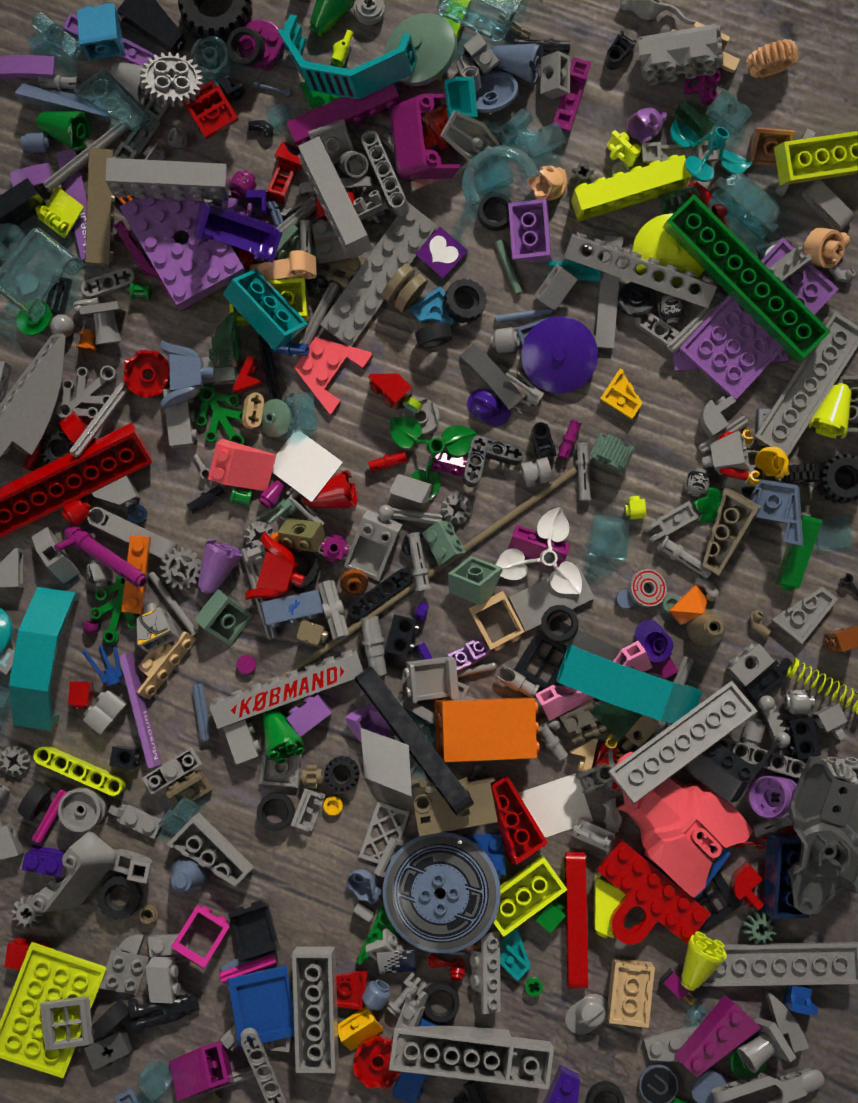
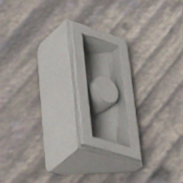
(411, 489)

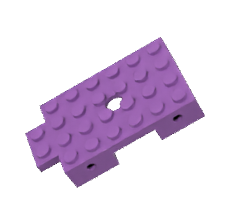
(187, 269)

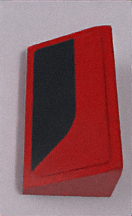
(288, 154)

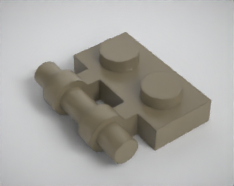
(346, 266)
(578, 718)

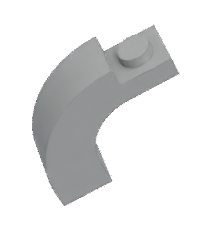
(132, 864)

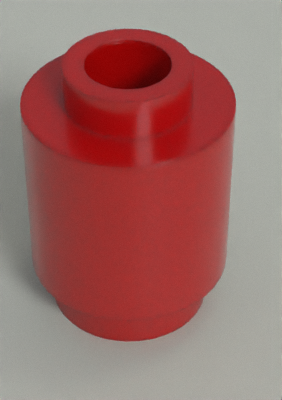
(704, 194)

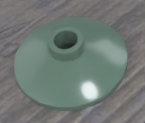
(280, 418)

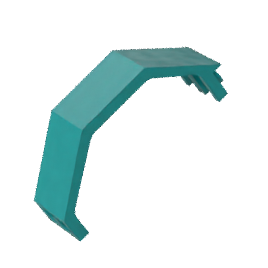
(36, 658)
(626, 686)

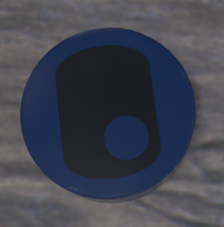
(137, 513)

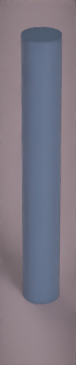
(523, 315)

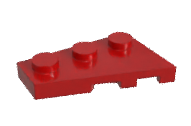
(351, 989)

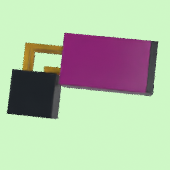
(673, 982)

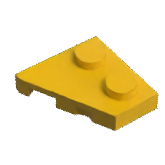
(621, 396)

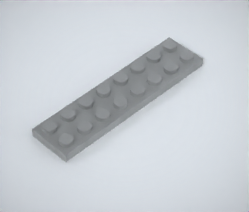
(364, 291)
(809, 386)
(682, 742)
(787, 964)

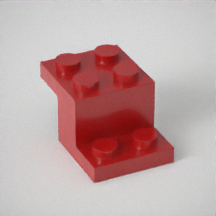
(211, 110)

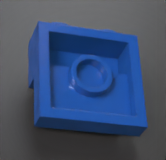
(494, 848)

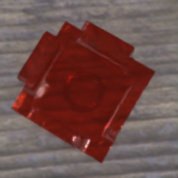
(434, 124)

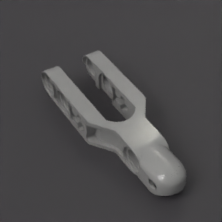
(791, 1086)

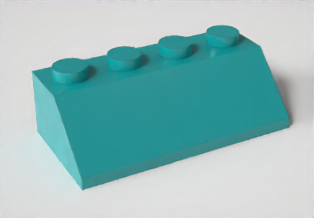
(264, 308)

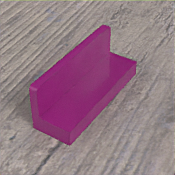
(533, 545)

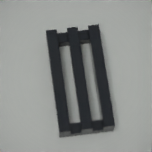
(58, 296)

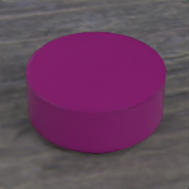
(246, 664)

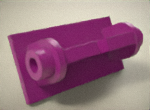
(454, 466)

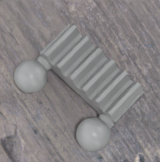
(766, 707)

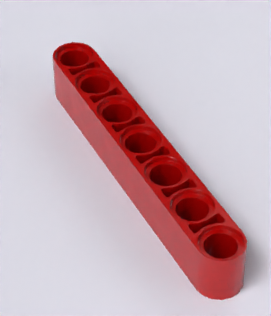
(576, 920)

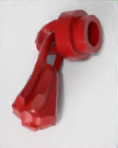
(456, 973)

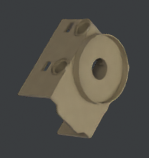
(436, 816)

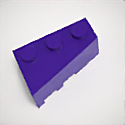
(564, 1087)

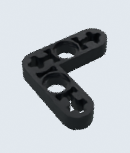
(486, 452)

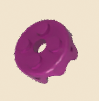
(273, 47)

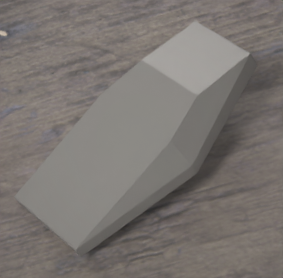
(468, 135)

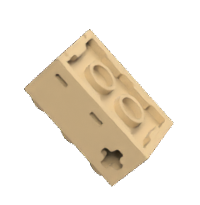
(630, 992)

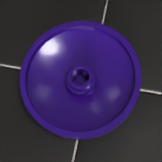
(559, 354)

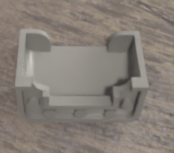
(88, 863)

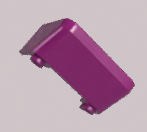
(408, 140)

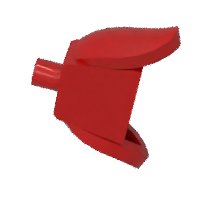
(277, 572)

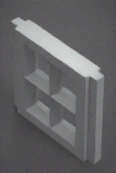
(48, 1023)

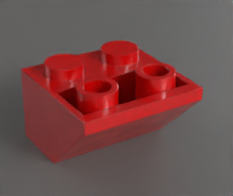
(391, 387)

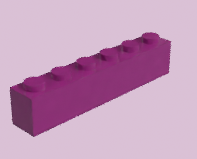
(349, 109)

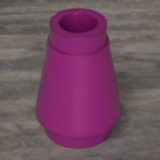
(271, 495)

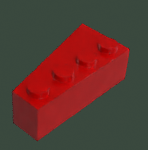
(516, 825)

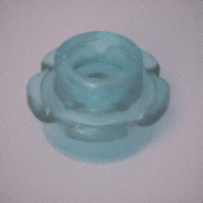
(696, 1012)

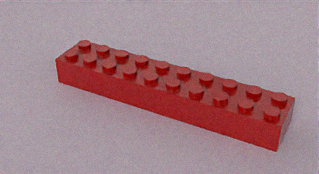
(71, 478)

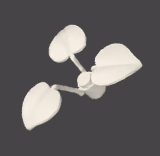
(566, 577)

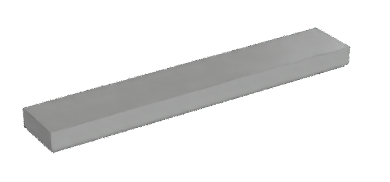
(607, 301)

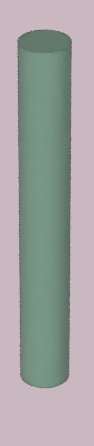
(508, 267)

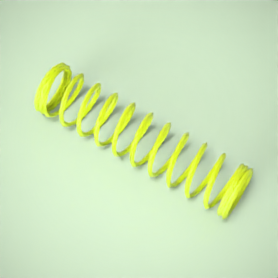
(791, 674)

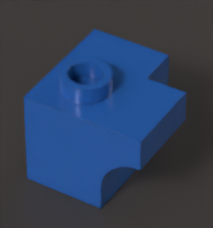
(798, 1000)

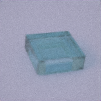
(278, 116)

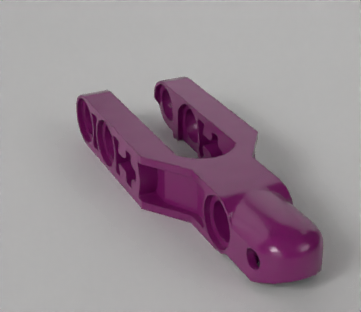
(137, 254)

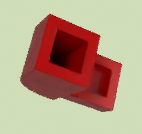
(73, 427)
(743, 882)

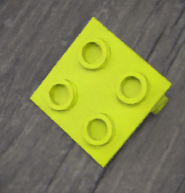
(60, 212)

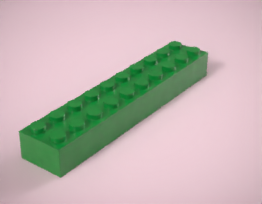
(746, 278)

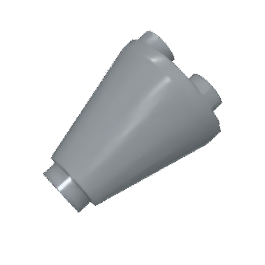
(129, 78)

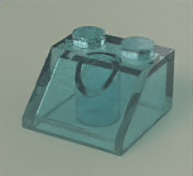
(609, 537)

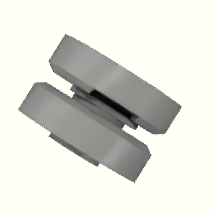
(71, 810)

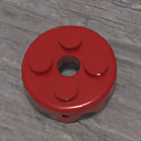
(136, 367)
(370, 1074)

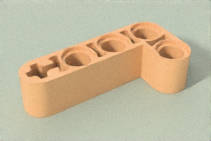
(298, 265)

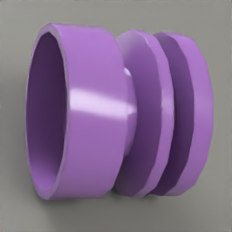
(772, 796)

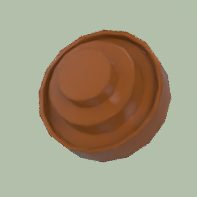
(354, 581)

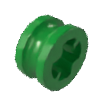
(535, 992)

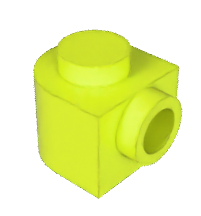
(636, 508)

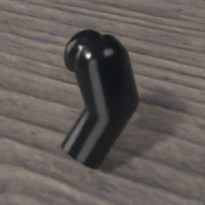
(405, 544)

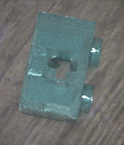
(720, 113)

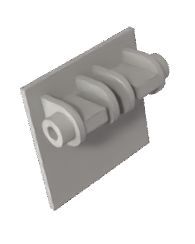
(124, 972)

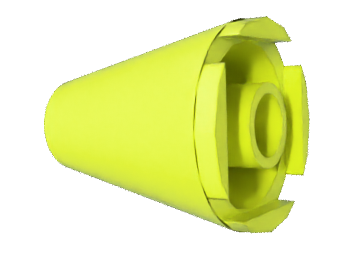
(833, 413)

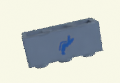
(291, 608)

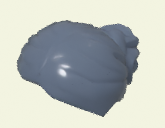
(364, 886)

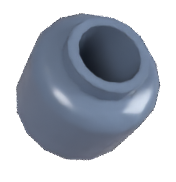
(376, 995)

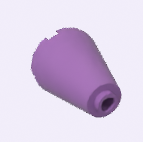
(216, 565)

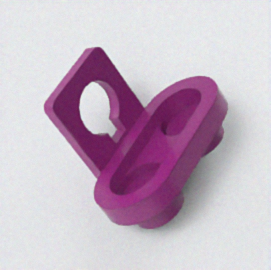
(706, 87)

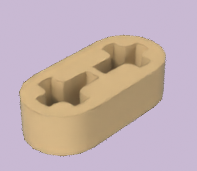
(253, 410)

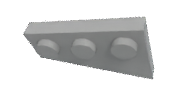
(665, 1045)

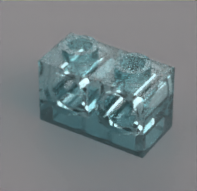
(154, 1079)

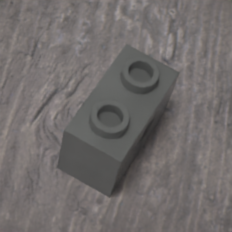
(116, 1040)

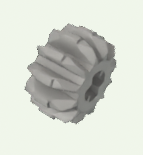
(23, 917)

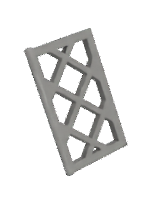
(375, 820)

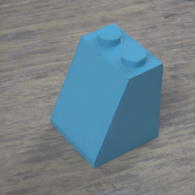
(100, 31)

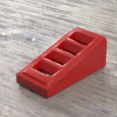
(277, 193)

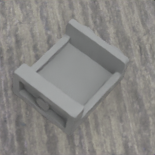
(431, 679)

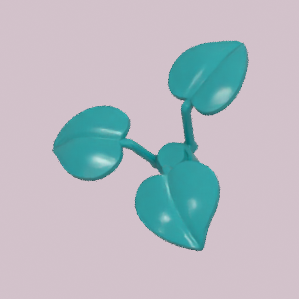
(685, 137)

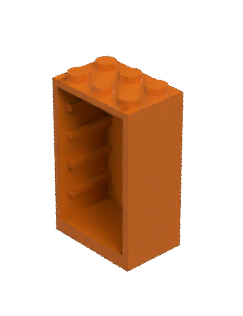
(486, 729)

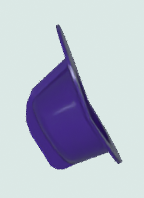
(487, 407)
(654, 640)

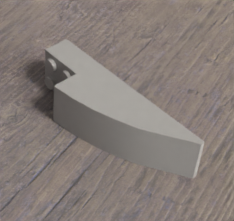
(32, 399)
(472, 1055)

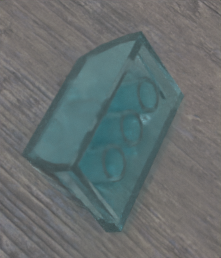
(748, 204)

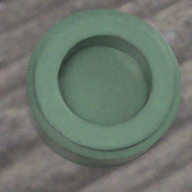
(668, 602)

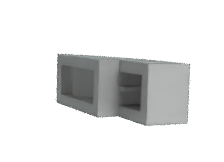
(786, 1023)

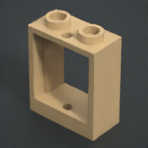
(516, 635)

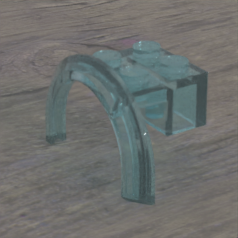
(491, 171)

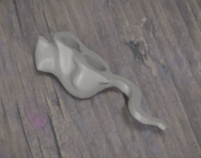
(651, 8)

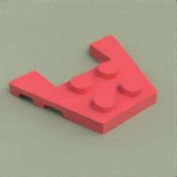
(322, 365)

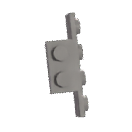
(486, 972)

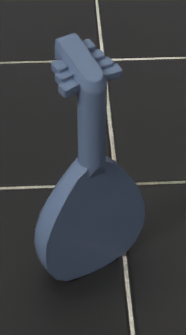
(704, 1084)

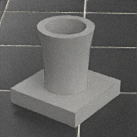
(105, 322)
(767, 1044)

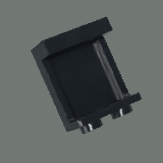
(254, 931)

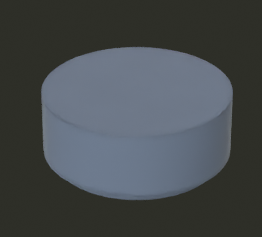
(624, 599)

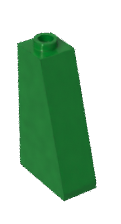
(797, 557)

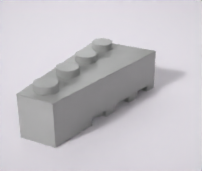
(211, 850)

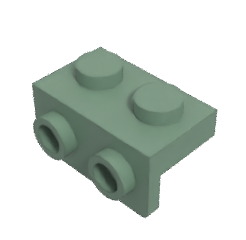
(443, 542)

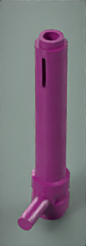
(84, 542)

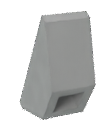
(57, 562)
(172, 770)

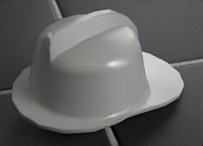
(586, 1014)

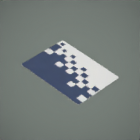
(396, 961)

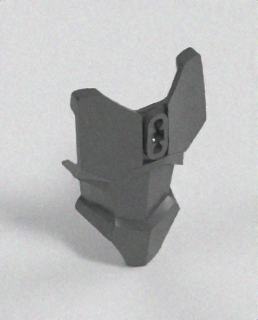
(827, 837)

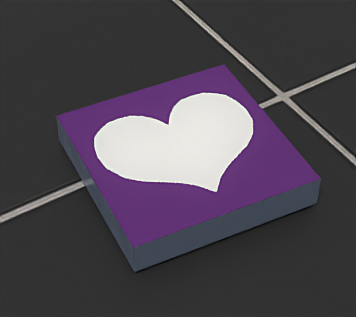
(441, 253)

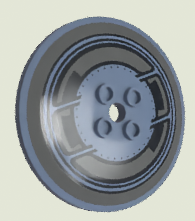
(470, 888)

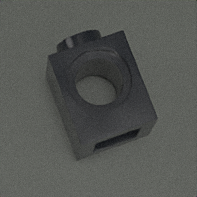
(116, 757)

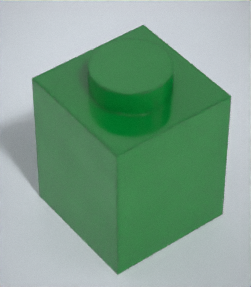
(550, 916)

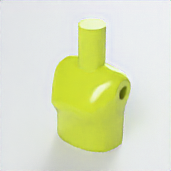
(341, 49)

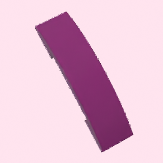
(569, 103)

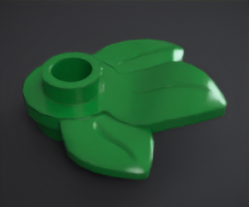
(708, 505)

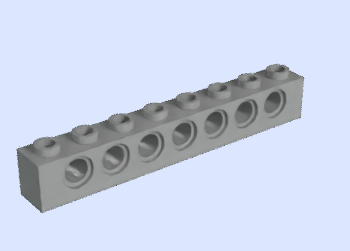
(701, 297)

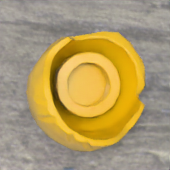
(773, 462)

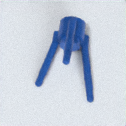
(110, 674)

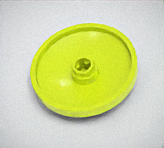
(658, 244)

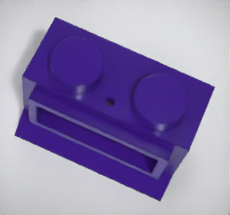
(44, 861)

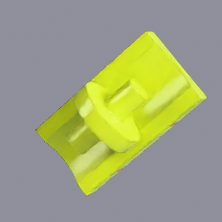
(622, 149)

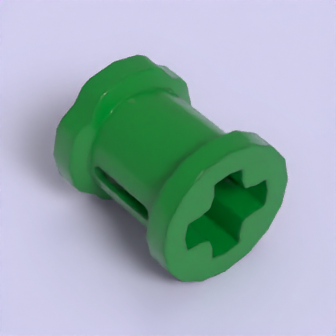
(134, 288)
(241, 497)

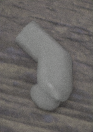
(842, 275)
(709, 586)
(553, 724)

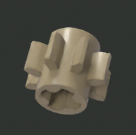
(312, 776)

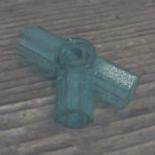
(46, 38)
(516, 125)

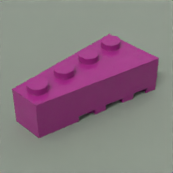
(716, 1036)

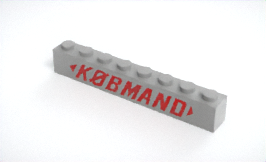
(285, 689)

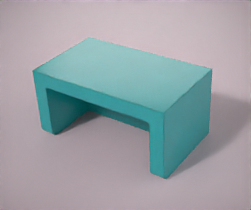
(461, 96)

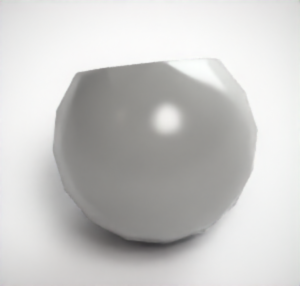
(62, 325)

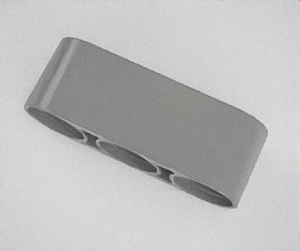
(828, 205)

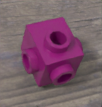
(341, 552)

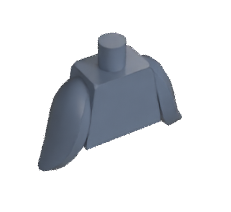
(186, 374)

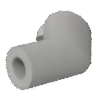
(91, 301)

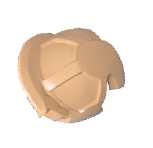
(549, 184)

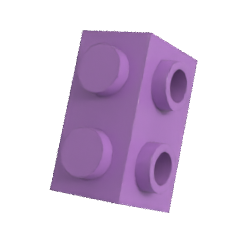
(309, 714)

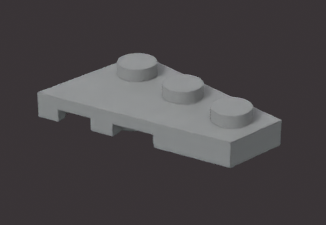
(805, 614)

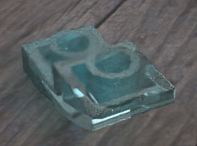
(176, 819)

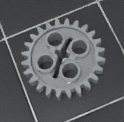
(171, 79)

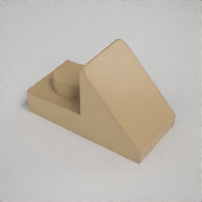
(587, 750)

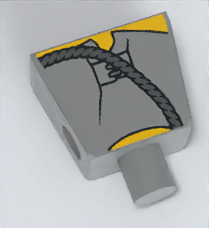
(155, 628)

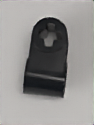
(620, 49)
(543, 442)

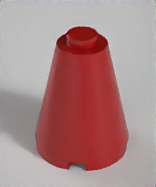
(336, 493)

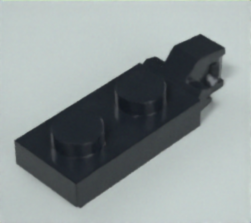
(768, 679)

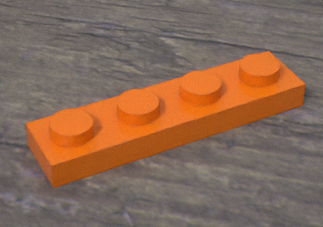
(138, 557)

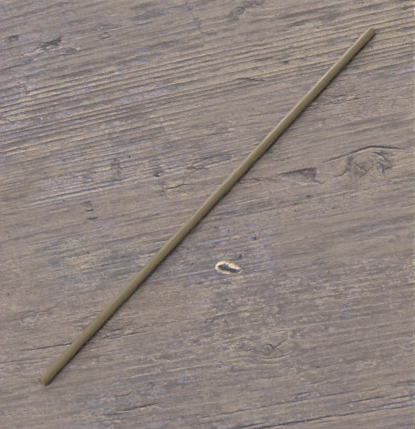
(436, 569)

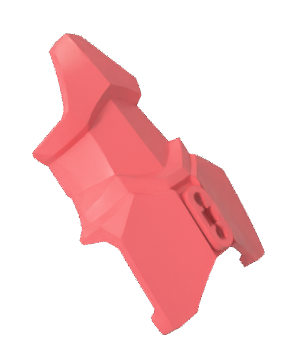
(670, 825)

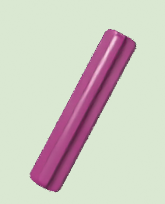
(48, 819)
(250, 967)

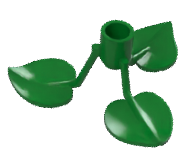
(456, 439)

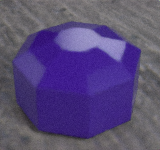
(421, 611)

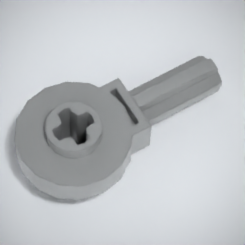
(369, 11)

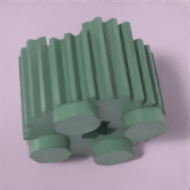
(612, 451)

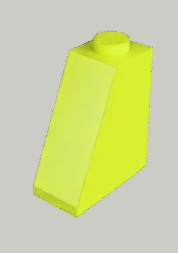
(605, 900)

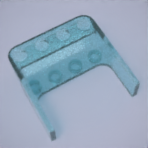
(485, 17)

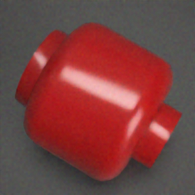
(76, 512)

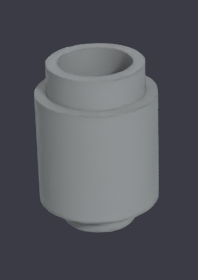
(753, 732)

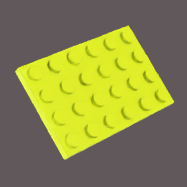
(42, 978)

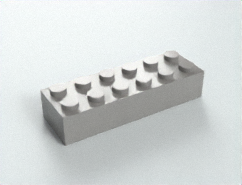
(167, 179)
(333, 198)
(315, 1009)

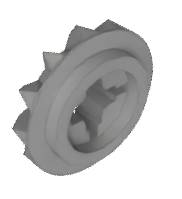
(461, 516)
(260, 527)
(22, 759)

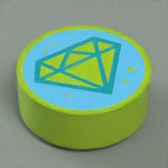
(412, 404)

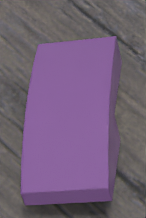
(36, 174)
(470, 654)

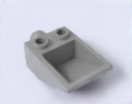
(373, 542)

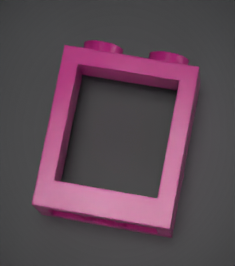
(189, 954)

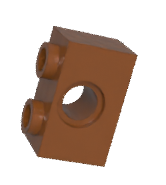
(842, 639)

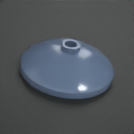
(496, 91)

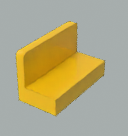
(358, 1028)

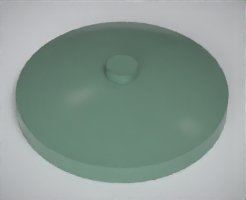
(433, 43)

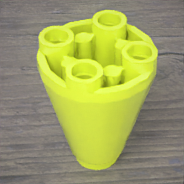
(701, 960)

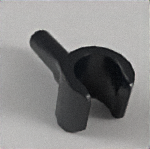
(850, 584)

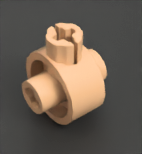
(826, 247)

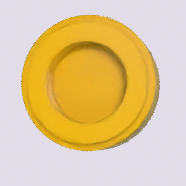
(333, 805)

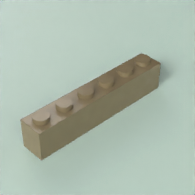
(98, 210)

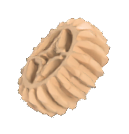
(772, 58)

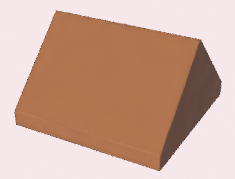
(763, 143)

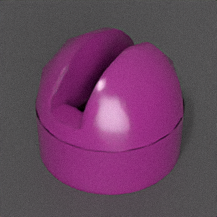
(90, 627)

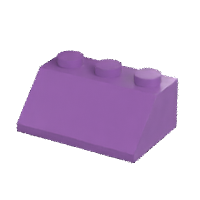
(530, 231)

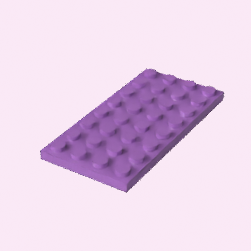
(734, 346)

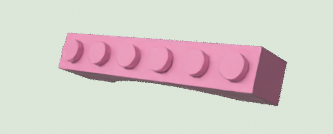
(561, 699)

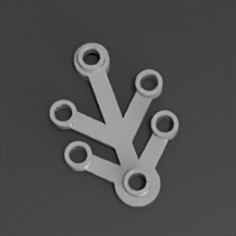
(84, 395)

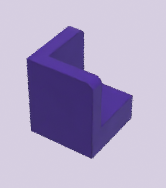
(259, 202)

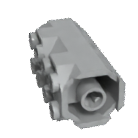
(683, 51)

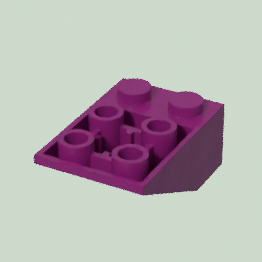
(201, 1071)

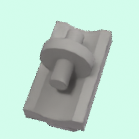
(372, 209)

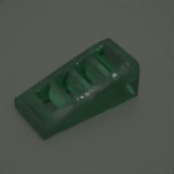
(669, 195)

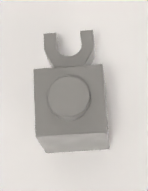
(830, 719)

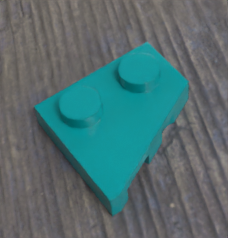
(513, 954)

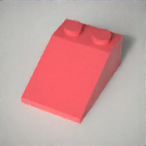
(241, 465)

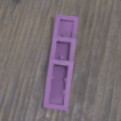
(27, 66)

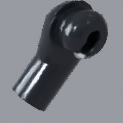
(263, 126)

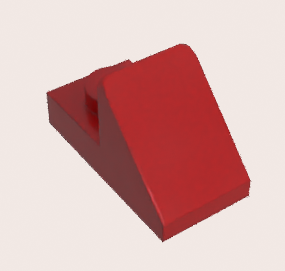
(245, 381)

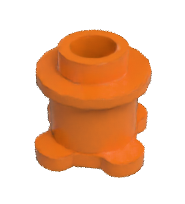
(87, 340)

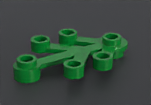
(219, 413)
(116, 603)

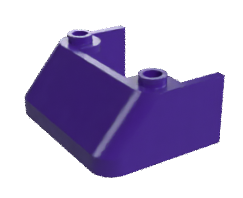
(237, 230)

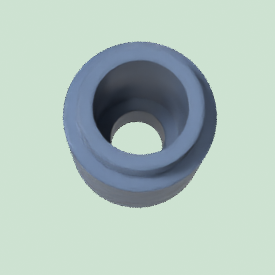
(35, 142)

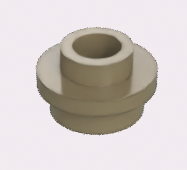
(142, 914)

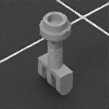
(394, 1007)

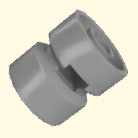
(353, 164)
(536, 472)

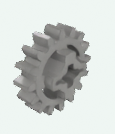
(177, 560)

